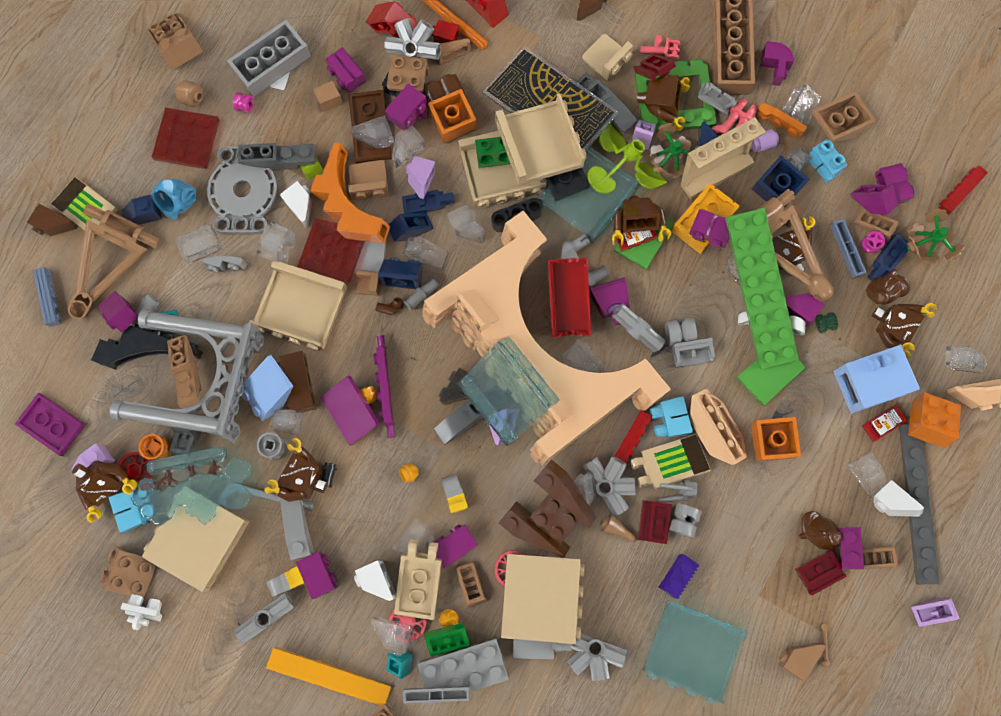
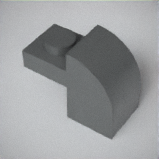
(184, 440)

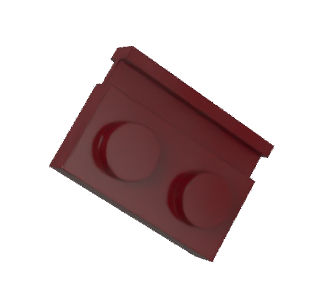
(654, 66)
(654, 522)
(820, 572)

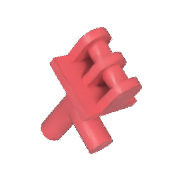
(670, 50)

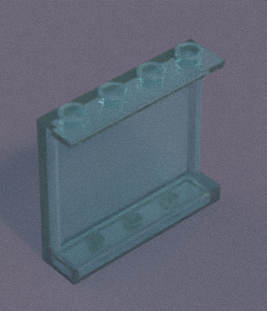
(590, 209)
(507, 390)
(693, 652)

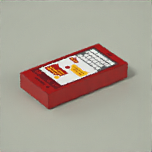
(635, 239)
(884, 423)

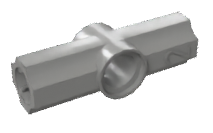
(638, 328)
(254, 625)

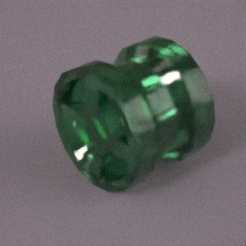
(826, 322)

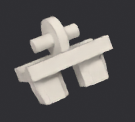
(134, 608)

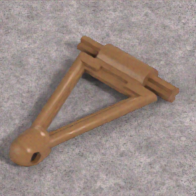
(776, 218)
(114, 229)

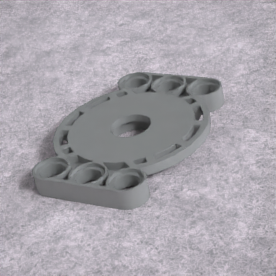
(237, 209)

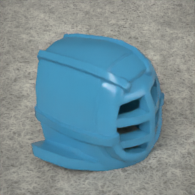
(179, 197)

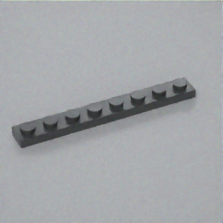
(920, 526)

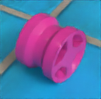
(243, 102)
(877, 240)

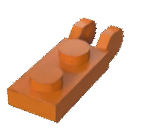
(781, 120)

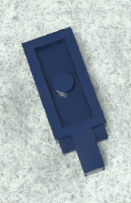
(432, 201)
(889, 257)

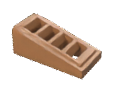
(453, 50)
(886, 221)
(892, 553)
(476, 601)

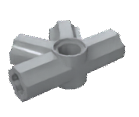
(417, 36)
(612, 475)
(598, 661)

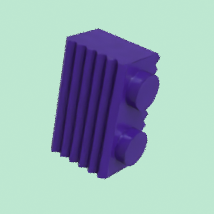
(678, 576)

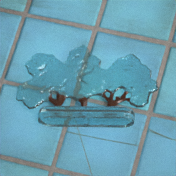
(199, 492)

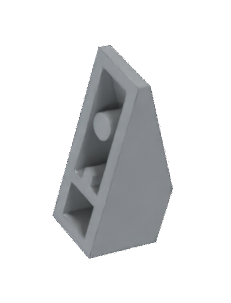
(296, 529)

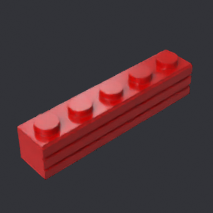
(963, 189)
(632, 438)

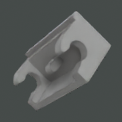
(693, 352)

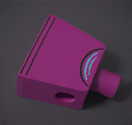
(609, 296)

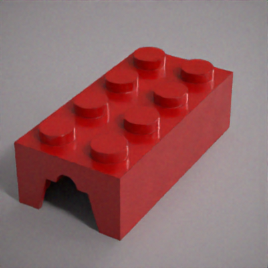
(570, 297)

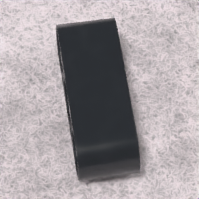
(506, 213)

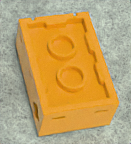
(709, 200)

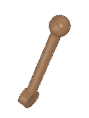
(825, 627)

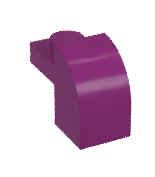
(778, 57)

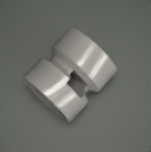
(680, 331)
(272, 446)
(685, 528)

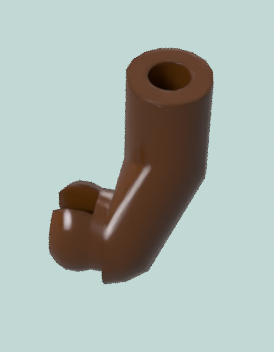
(392, 308)

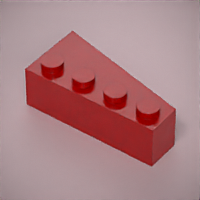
(491, 10)

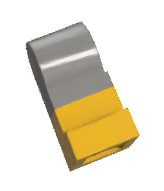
(454, 494)
(285, 582)

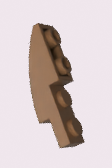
(185, 371)

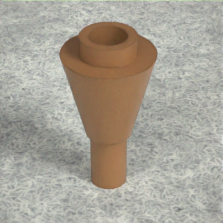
(613, 526)

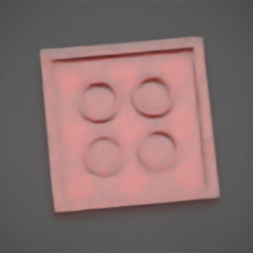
(185, 138)
(329, 252)

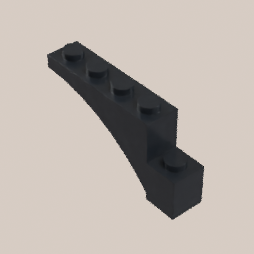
(134, 344)

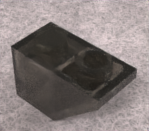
(453, 392)

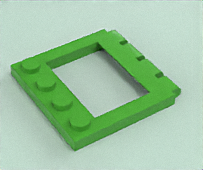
(692, 117)

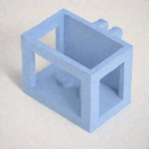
(876, 379)

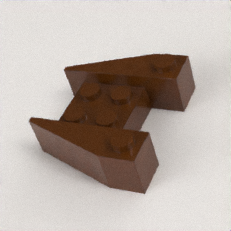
(554, 516)

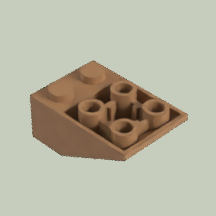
(174, 40)

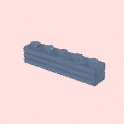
(848, 248)
(47, 296)

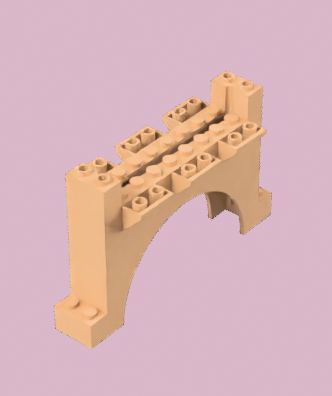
(488, 311)

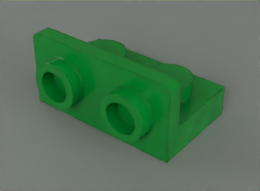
(447, 639)

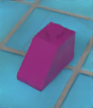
(876, 198)
(803, 306)

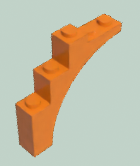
(332, 188)

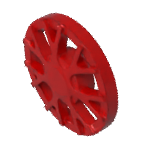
(134, 469)

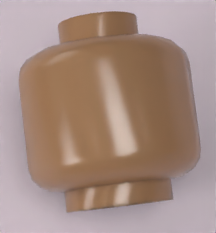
(189, 93)

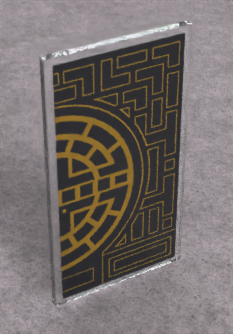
(534, 81)

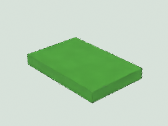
(643, 254)
(769, 381)

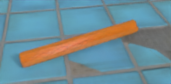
(464, 28)

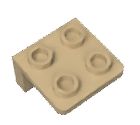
(607, 56)

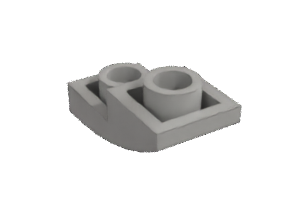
(220, 263)

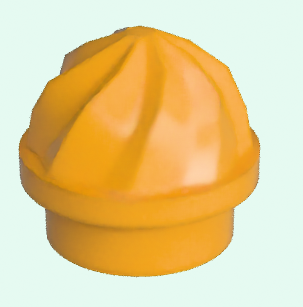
(369, 394)
(408, 473)
(448, 617)

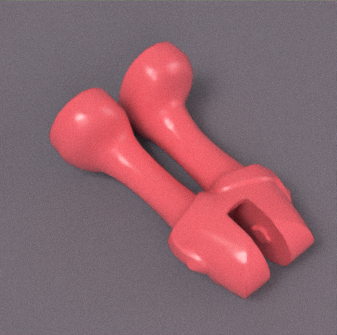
(736, 114)

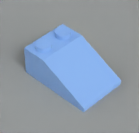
(267, 389)

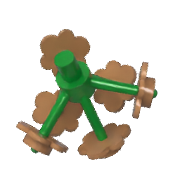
(677, 149)
(939, 237)

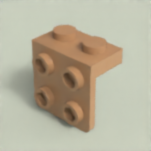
(405, 71)
(368, 180)
(127, 573)

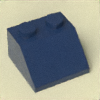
(778, 179)
(401, 273)

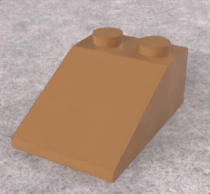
(844, 118)

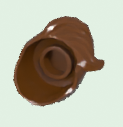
(888, 288)
(820, 531)

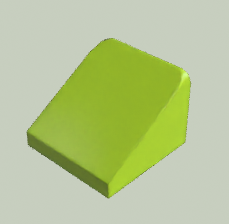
(311, 170)

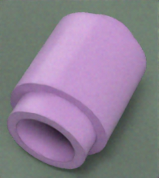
(765, 142)

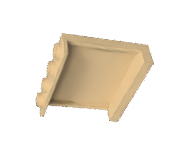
(540, 141)
(720, 158)
(493, 183)
(299, 306)
(193, 549)
(542, 599)

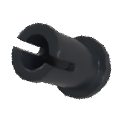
(328, 473)

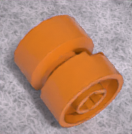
(155, 447)

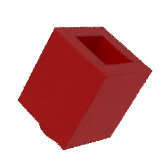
(445, 32)

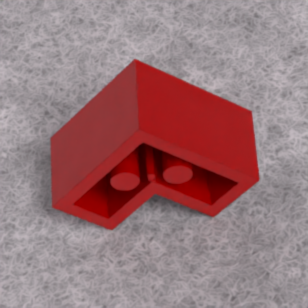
(386, 15)

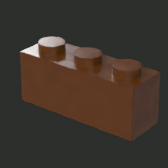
(297, 371)

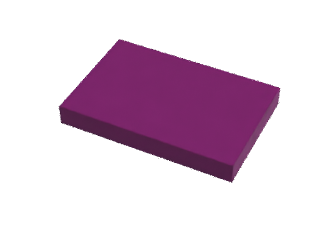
(350, 410)
(50, 424)

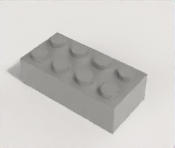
(269, 58)
(471, 666)

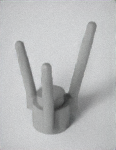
(685, 487)

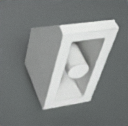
(299, 202)
(896, 502)

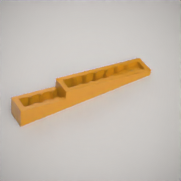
(328, 676)

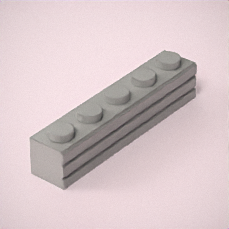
(436, 694)

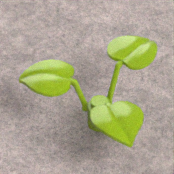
(611, 142)

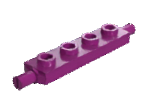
(384, 394)

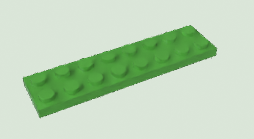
(761, 288)

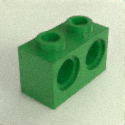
(491, 152)

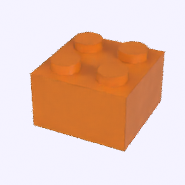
(452, 116)
(934, 420)
(776, 439)

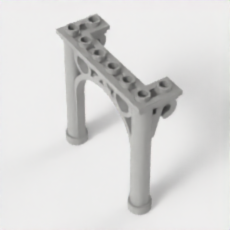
(244, 337)

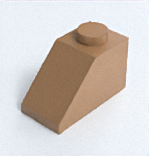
(801, 659)

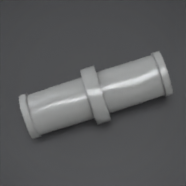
(421, 294)

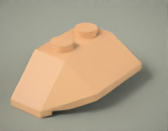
(978, 395)
(716, 428)

